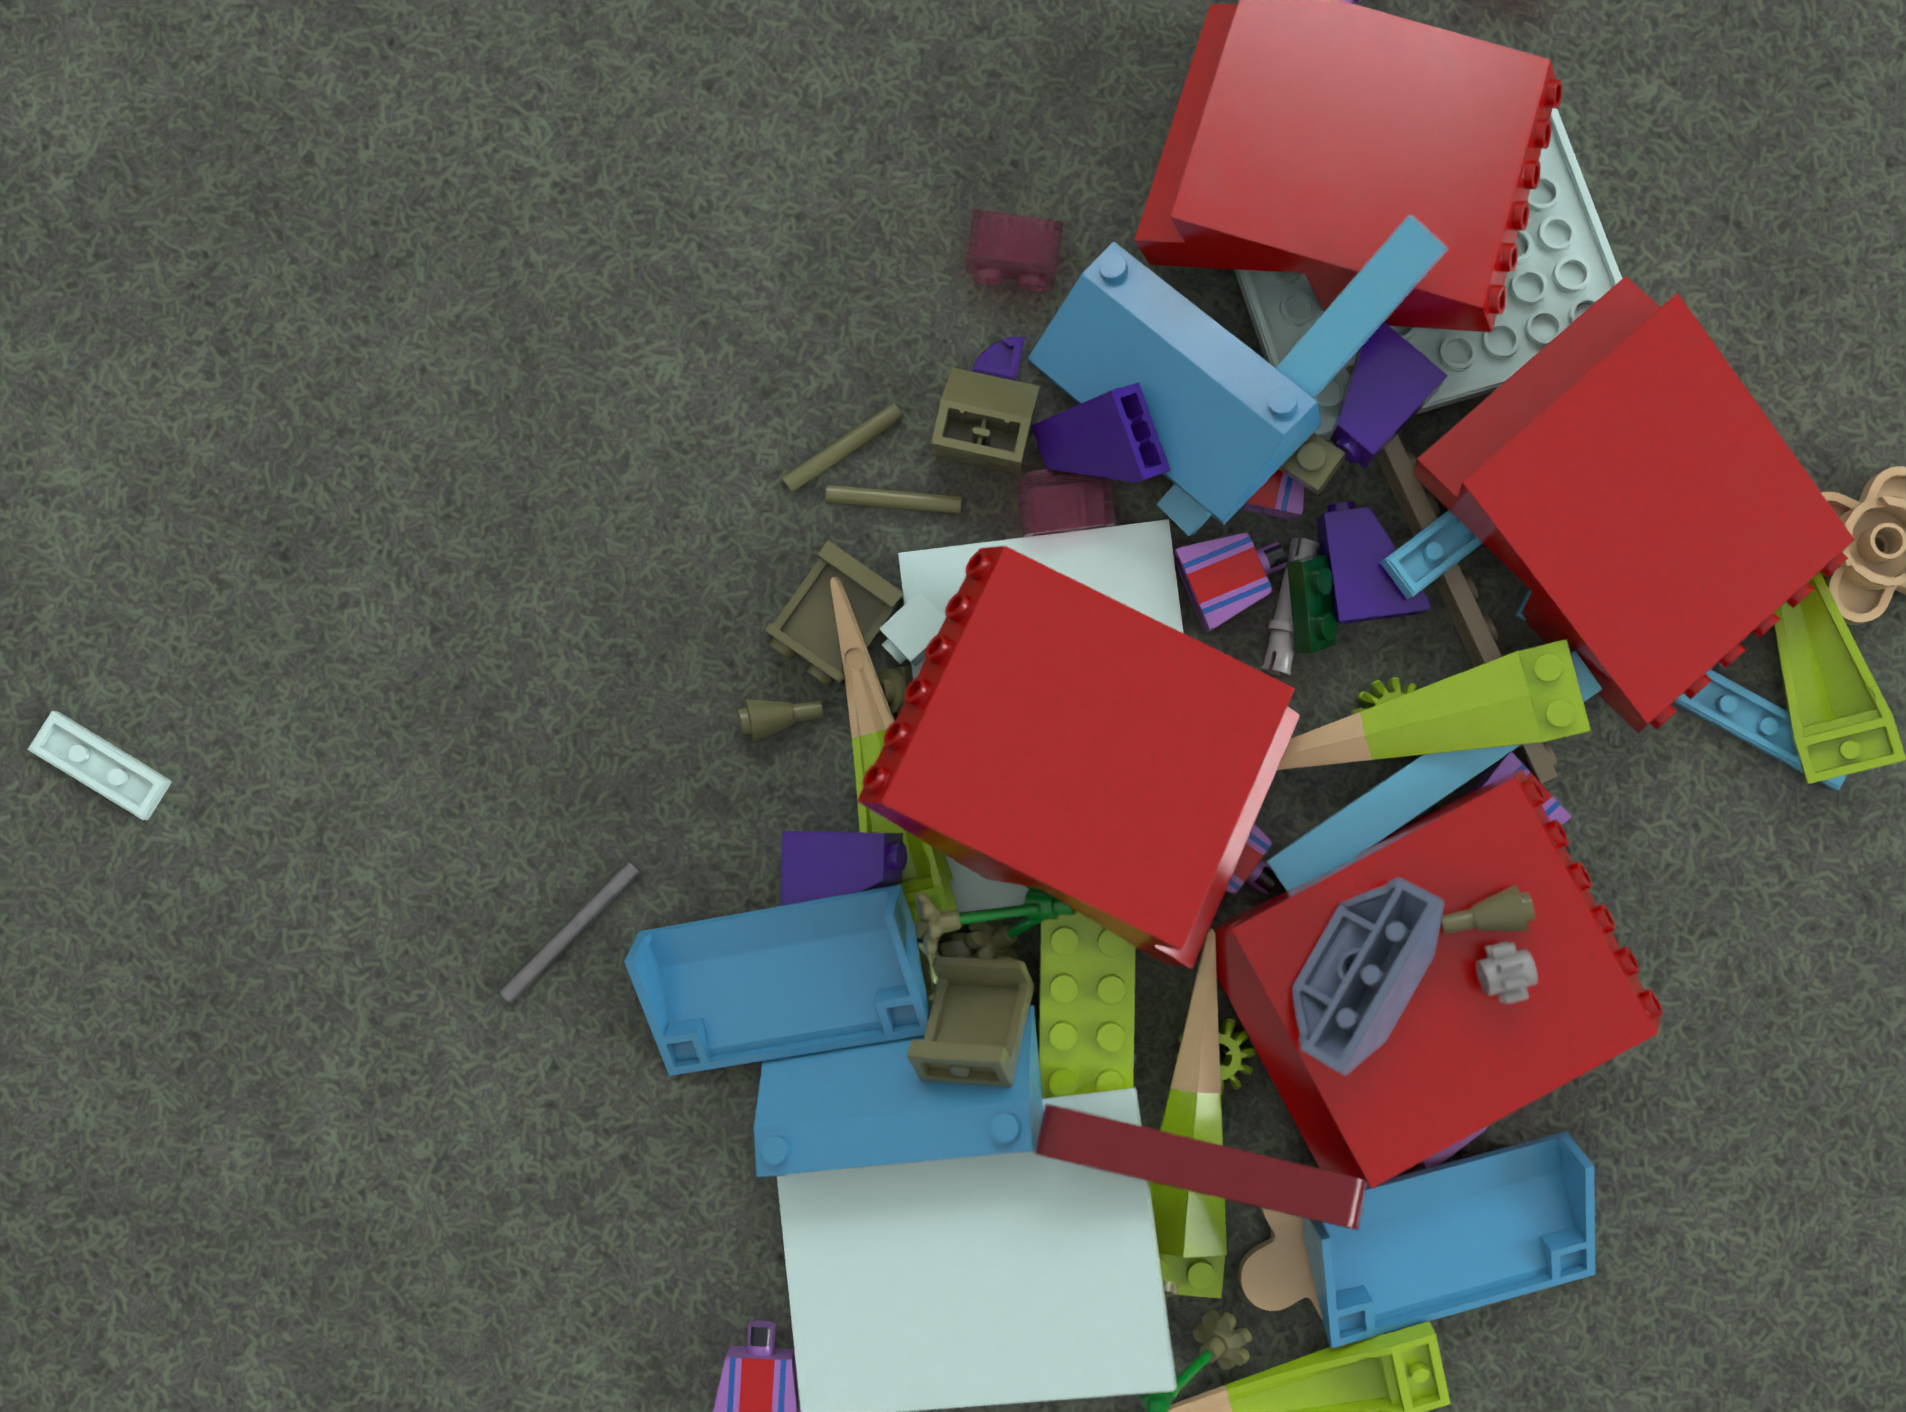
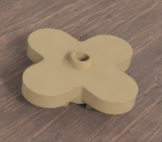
(1871, 574)
(1278, 1269)

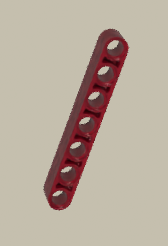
(1201, 1167)

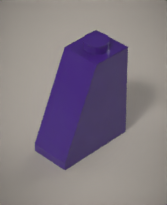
(1382, 394)
(1104, 438)
(1360, 583)
(838, 863)

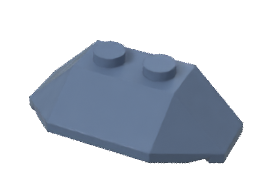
(1365, 972)

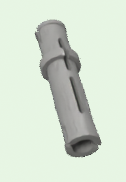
(1281, 641)

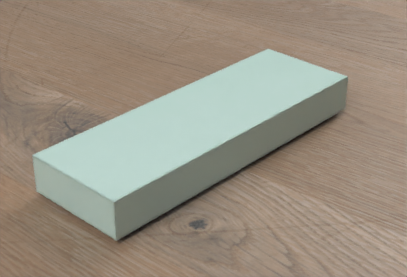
(99, 765)

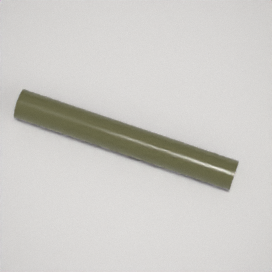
(842, 447)
(893, 499)

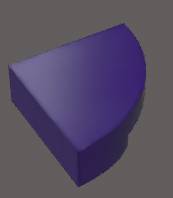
(1001, 358)

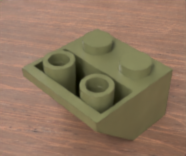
(984, 420)

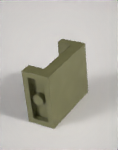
(809, 621)
(974, 1021)

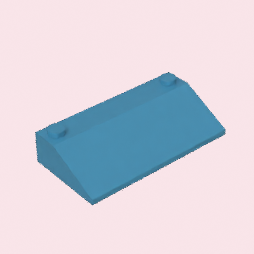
(1213, 400)
(781, 981)
(875, 1111)
(1456, 1239)

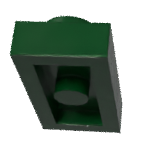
(1312, 603)

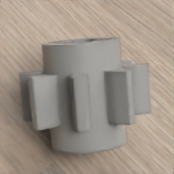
(1506, 972)

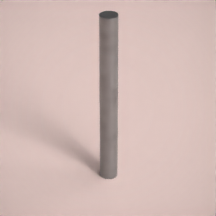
(570, 931)

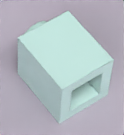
(912, 629)

